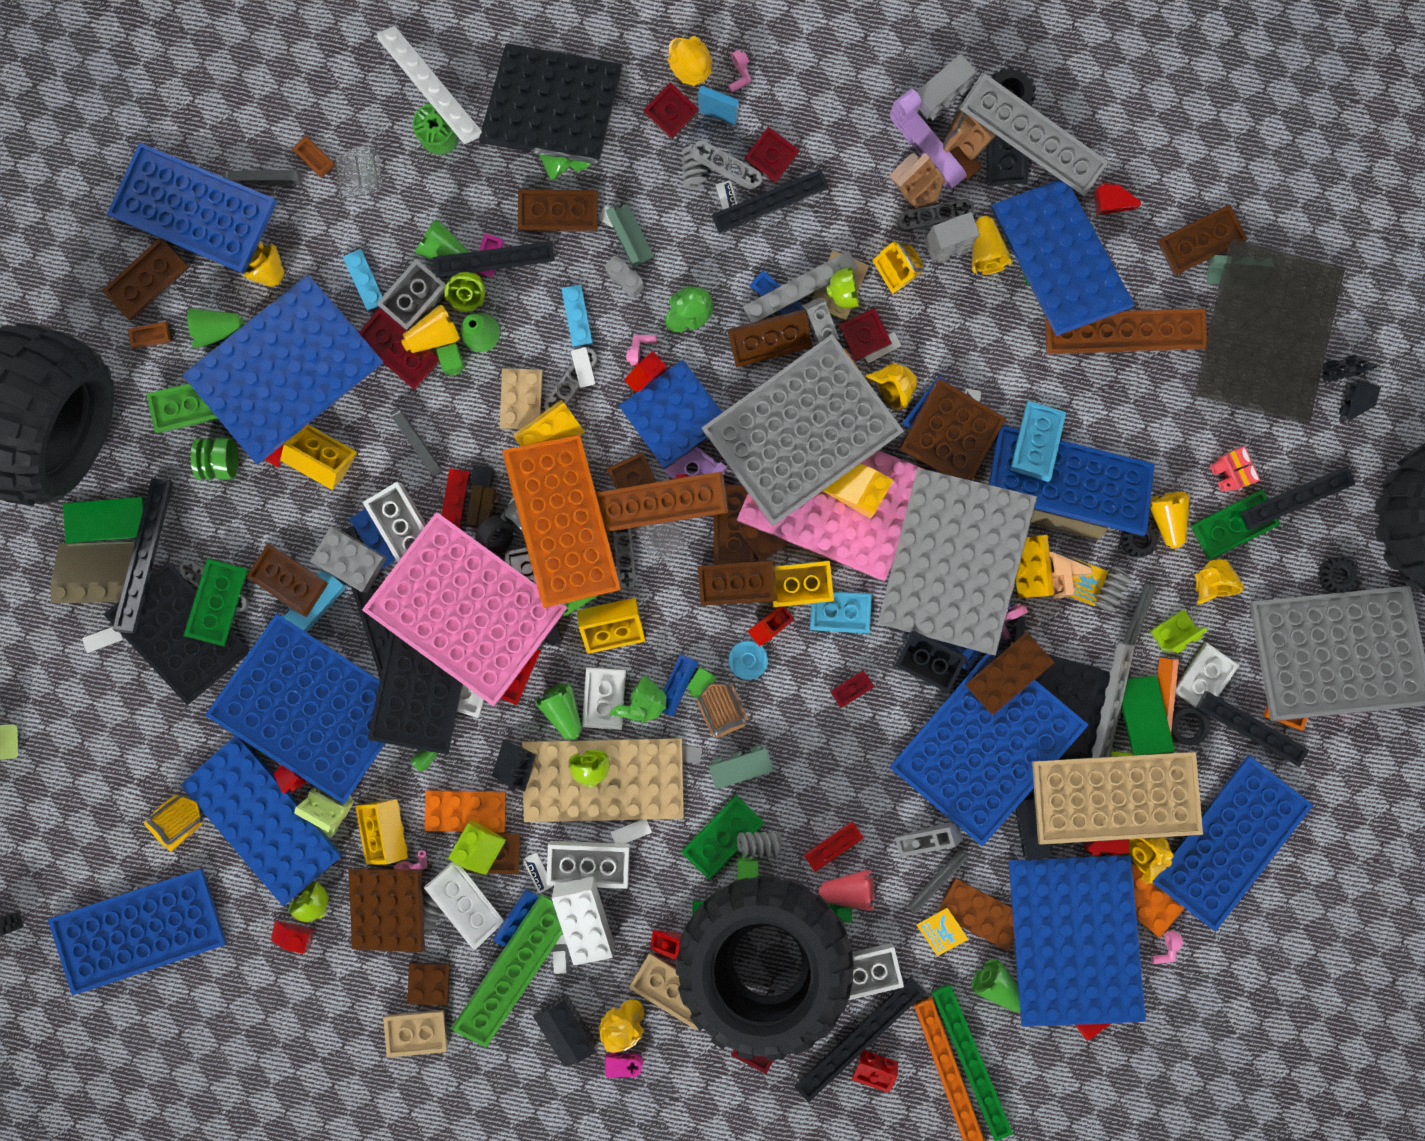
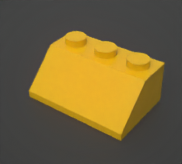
(550, 425)
(318, 456)
(803, 584)
(610, 625)
(381, 832)

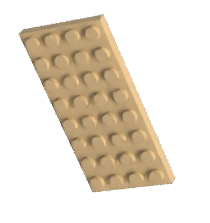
(640, 783)
(1117, 798)

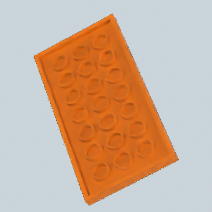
(561, 521)

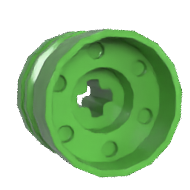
(437, 139)
(214, 459)

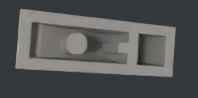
(929, 839)

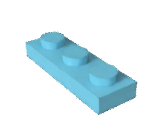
(363, 279)
(577, 316)

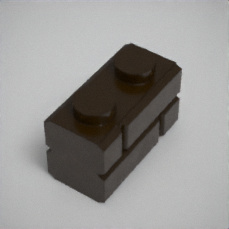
(482, 504)

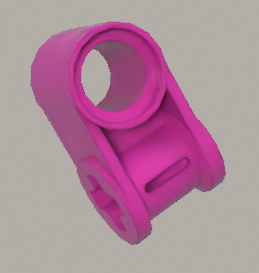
(620, 1064)

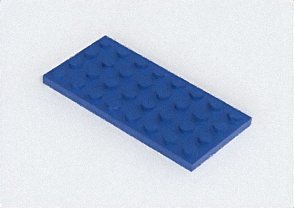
(192, 208)
(1061, 256)
(1083, 484)
(260, 820)
(1239, 839)
(137, 931)

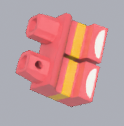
(1239, 478)

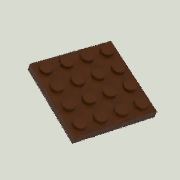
(952, 432)
(386, 909)

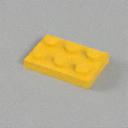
(1035, 571)

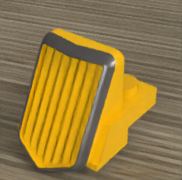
(898, 265)
(174, 821)

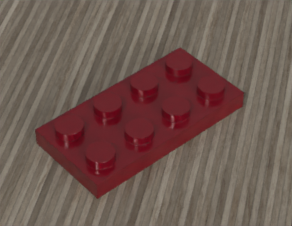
(385, 339)

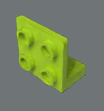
(1177, 632)

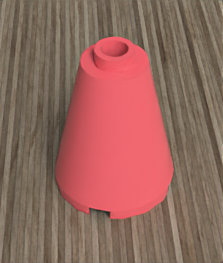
(850, 891)

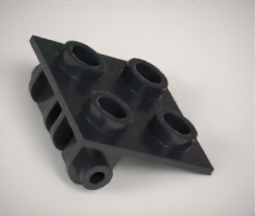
(1349, 367)
(514, 766)

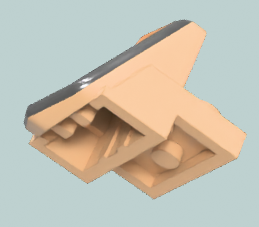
(1063, 570)

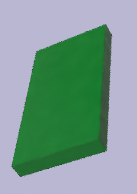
(102, 519)
(1226, 529)
(215, 602)
(1146, 717)
(718, 839)

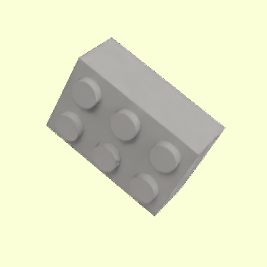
(945, 87)
(952, 237)
(413, 295)
(348, 559)

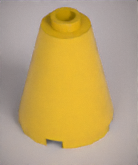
(989, 251)
(431, 332)
(1171, 517)

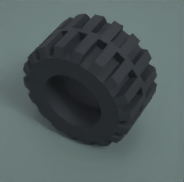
(1018, 81)

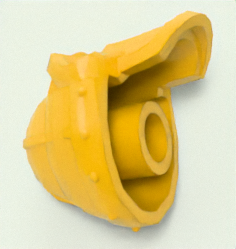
(690, 60)
(265, 266)
(895, 384)
(1217, 580)
(1150, 856)
(621, 1027)

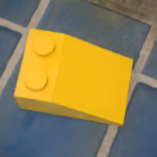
(861, 489)

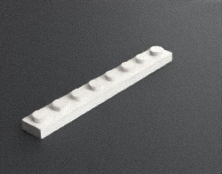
(429, 85)

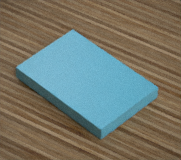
(845, 614)

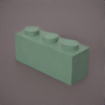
(740, 766)

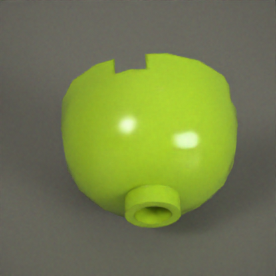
(843, 288)
(465, 291)
(590, 767)
(310, 904)

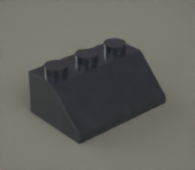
(929, 661)
(566, 1031)

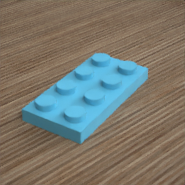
(1038, 441)

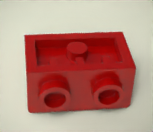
(875, 1071)

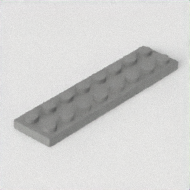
(1033, 134)

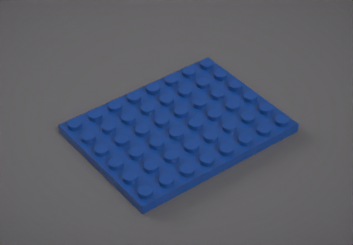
(282, 369)
(303, 708)
(981, 763)
(1076, 941)

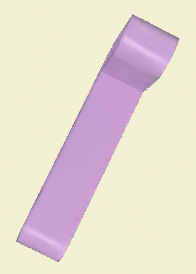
(922, 138)

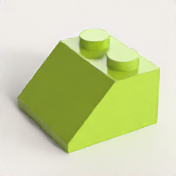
(477, 848)

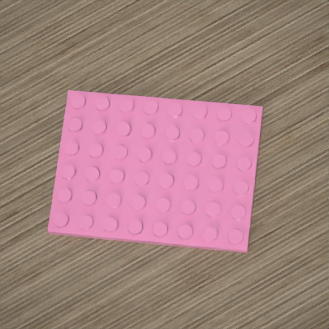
(840, 531)
(464, 609)

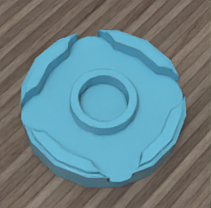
(748, 660)

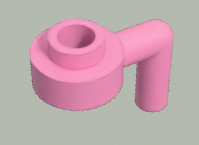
(740, 61)
(633, 354)
(1015, 611)
(407, 865)
(1173, 943)

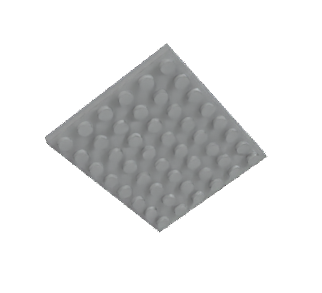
(802, 430)
(957, 560)
(1340, 653)

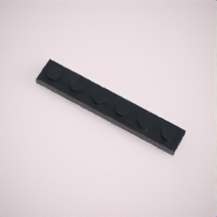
(770, 201)
(493, 259)
(1297, 498)
(1252, 728)

